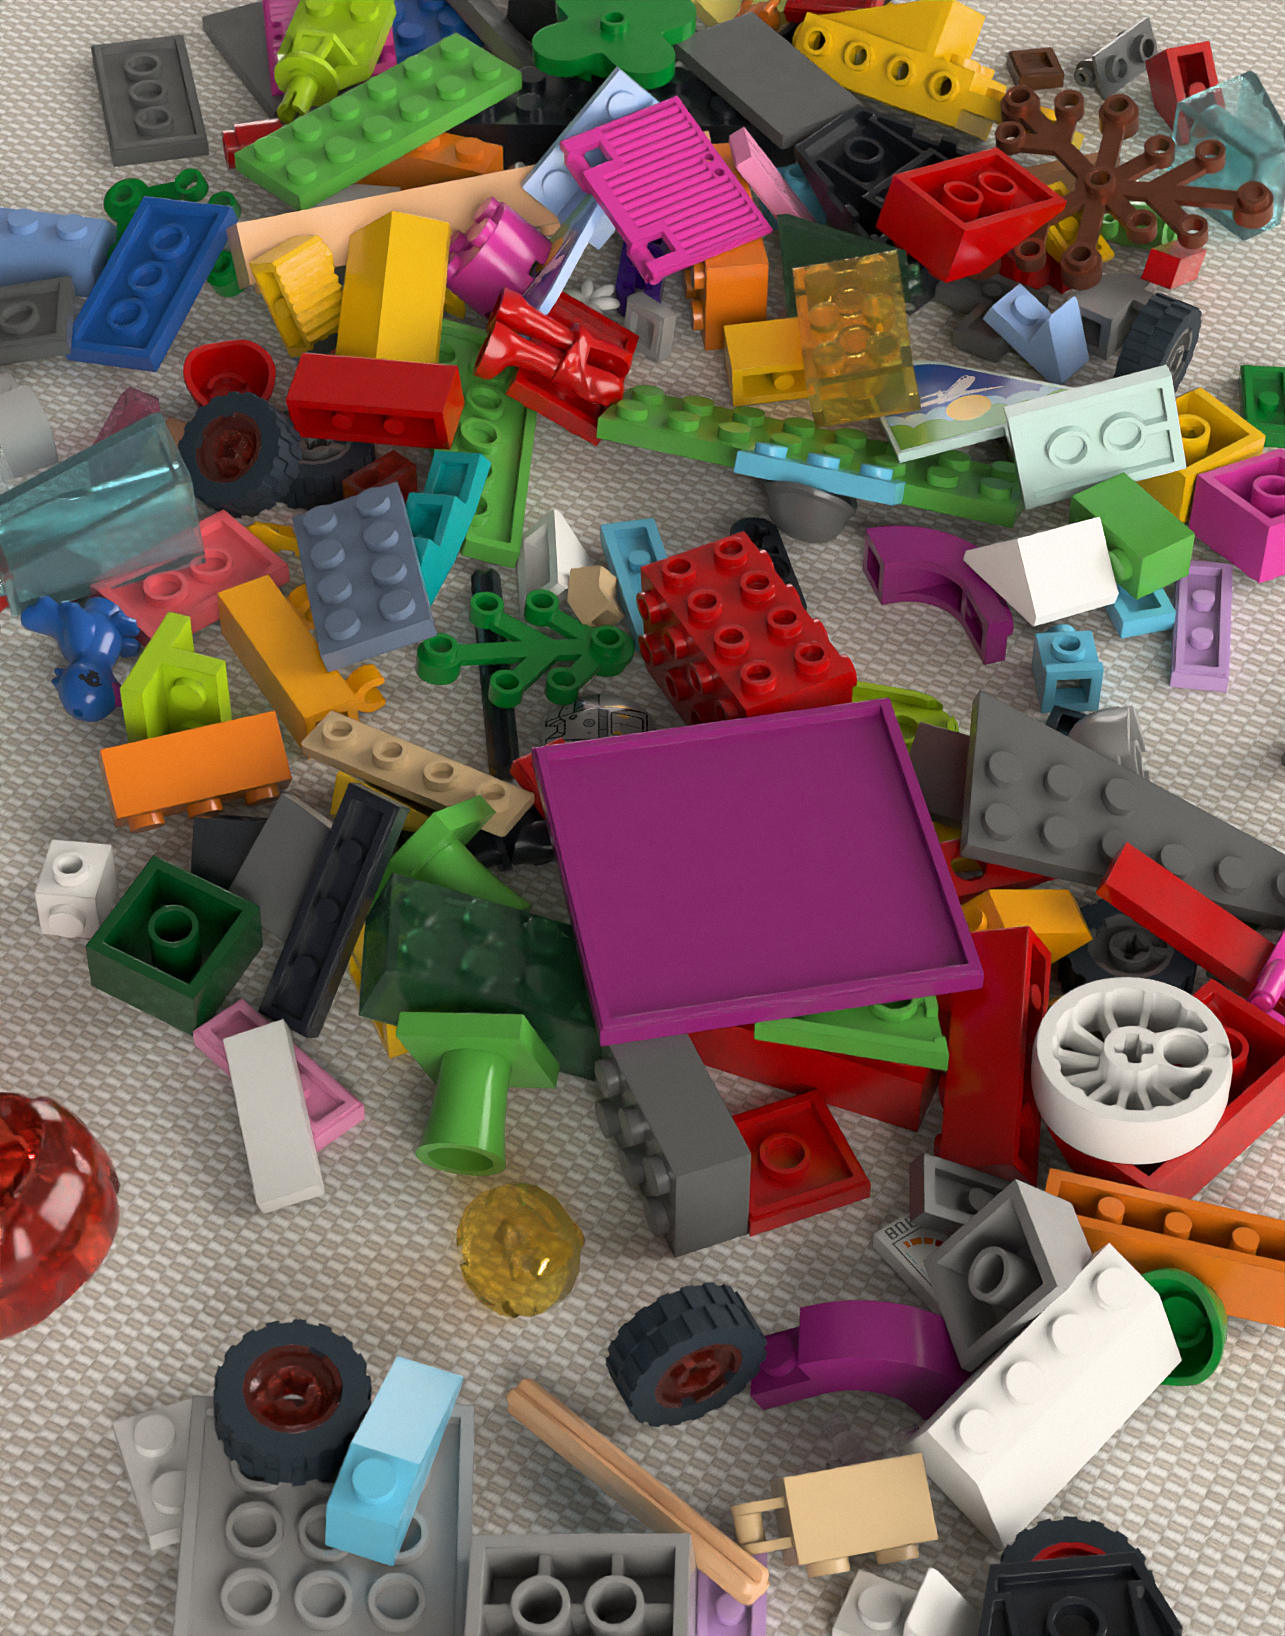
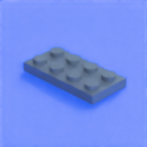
(363, 577)

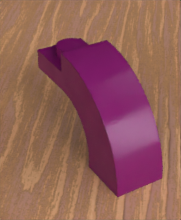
(930, 569)
(861, 1348)

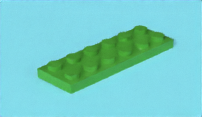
(377, 122)

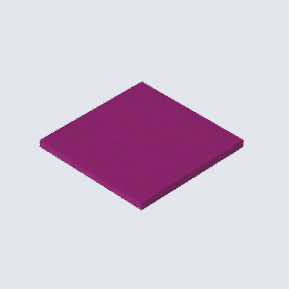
(751, 871)

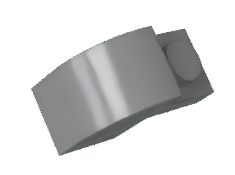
(1110, 310)

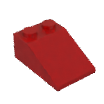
(965, 212)

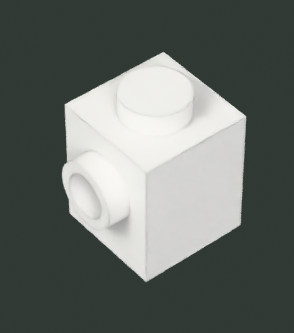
(77, 901)

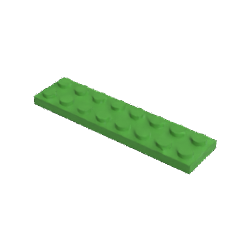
(715, 434)

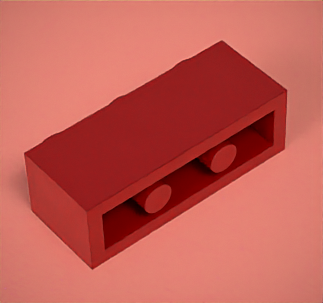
(376, 401)

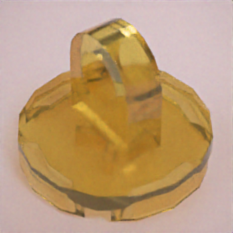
(519, 1250)

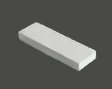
(273, 1116)

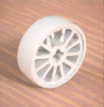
(1125, 1094)

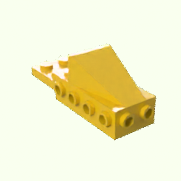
(912, 61)

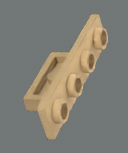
(412, 770)

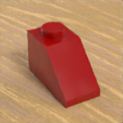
(1178, 75)

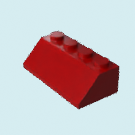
(1252, 1106)

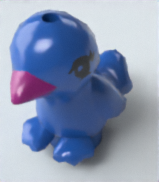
(91, 643)

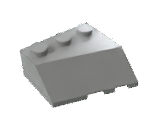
(581, 1585)

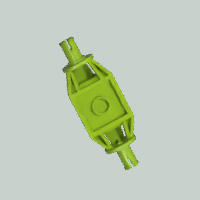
(329, 50)

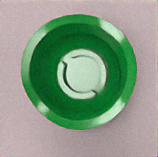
(1196, 1323)

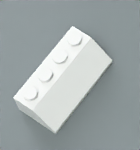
(1049, 1398)

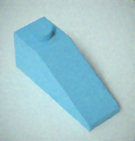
(390, 1461)

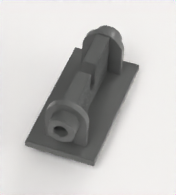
(1118, 60)

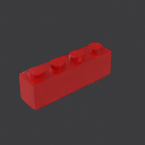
(990, 1041)

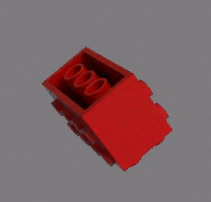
(734, 637)

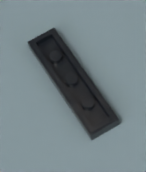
(333, 909)

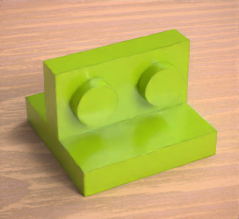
(173, 685)

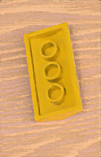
(395, 289)

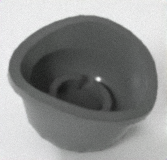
(807, 511)

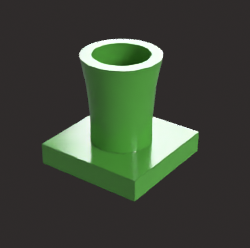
(439, 855)
(473, 1065)

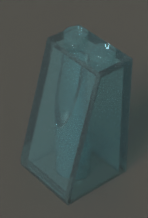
(100, 519)

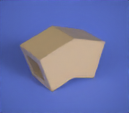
(593, 596)

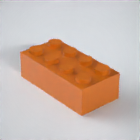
(729, 285)

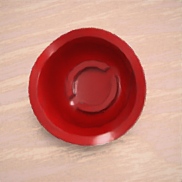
(227, 368)

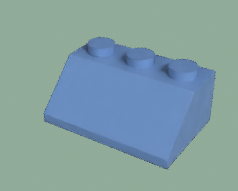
(53, 246)

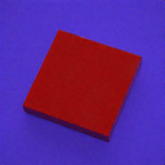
(798, 1162)

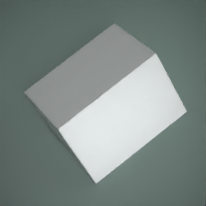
(1050, 571)

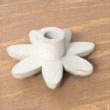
(595, 298)

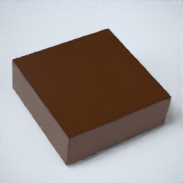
(1035, 68)

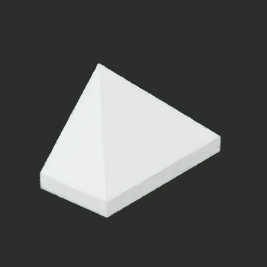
(547, 556)

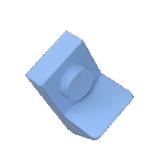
(1046, 340)

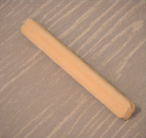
(637, 1489)

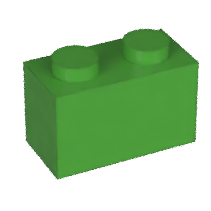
(1141, 536)

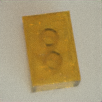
(856, 339)

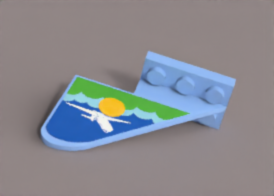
(557, 190)

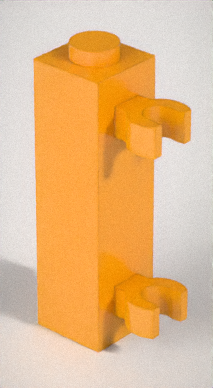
(285, 659)

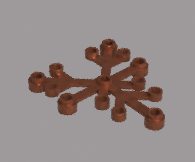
(1110, 188)

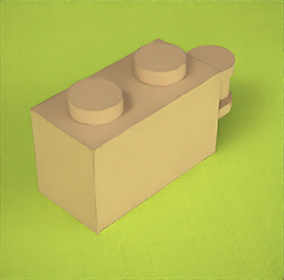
(843, 1514)

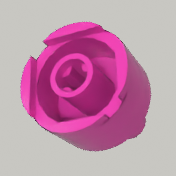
(493, 256)

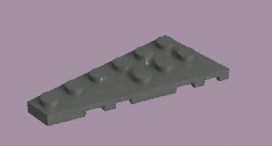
(1067, 810)

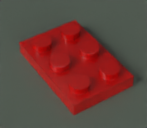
(558, 402)

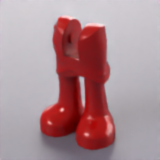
(588, 364)

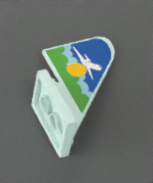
(1057, 433)

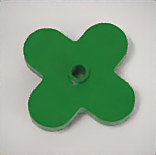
(613, 33)

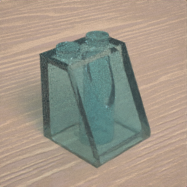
(1254, 140)

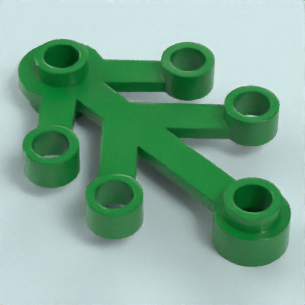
(126, 195)
(596, 650)

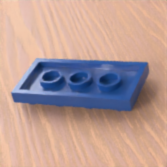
(150, 283)

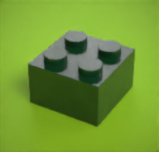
(174, 945)

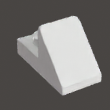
(889, 1609)

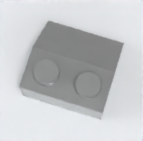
(1005, 1268)

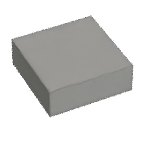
(652, 323)

